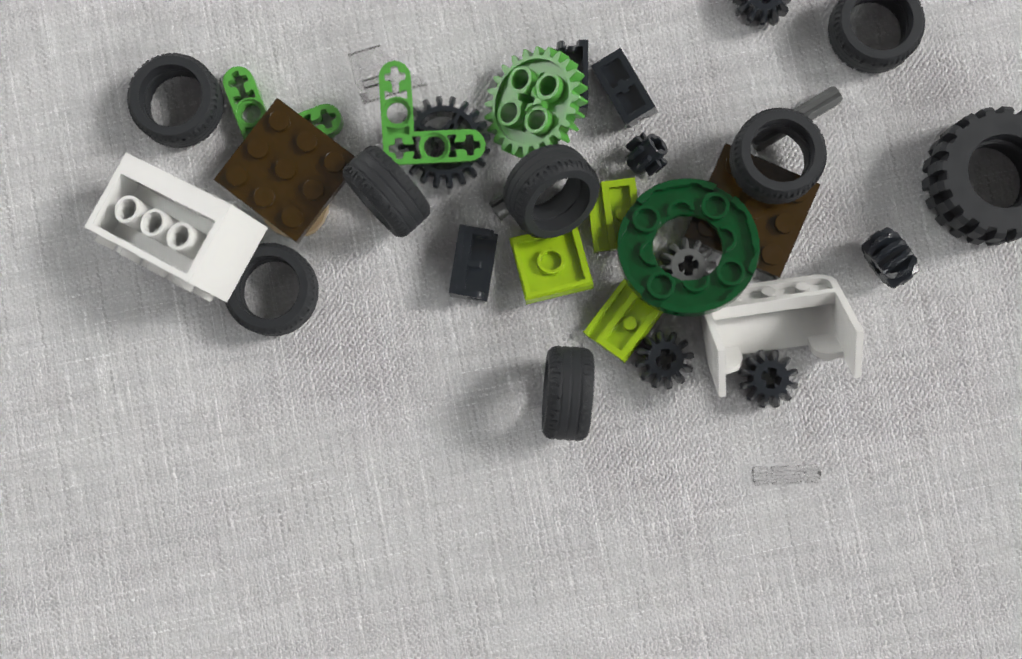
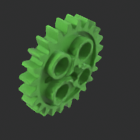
(529, 98)

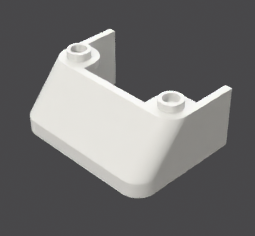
(783, 316)

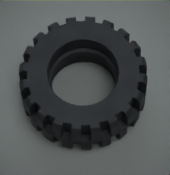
(950, 182)

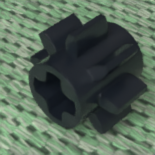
(646, 154)

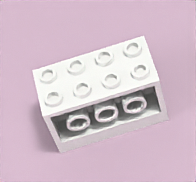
(175, 229)

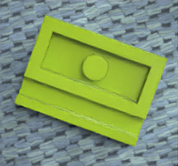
(611, 206)
(622, 322)

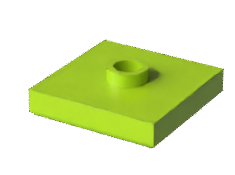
(551, 266)

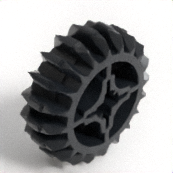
(458, 116)

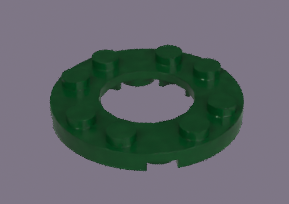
(688, 199)

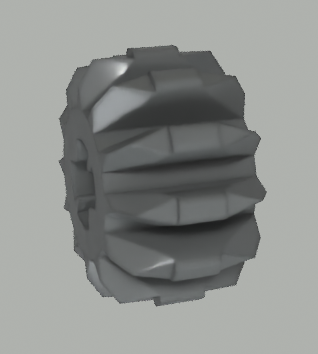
(690, 254)

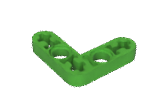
(252, 88)
(405, 130)

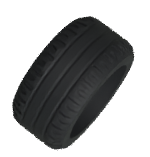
(870, 60)
(155, 73)
(798, 128)
(538, 172)
(386, 191)
(302, 308)
(568, 393)

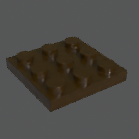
(286, 170)
(776, 223)

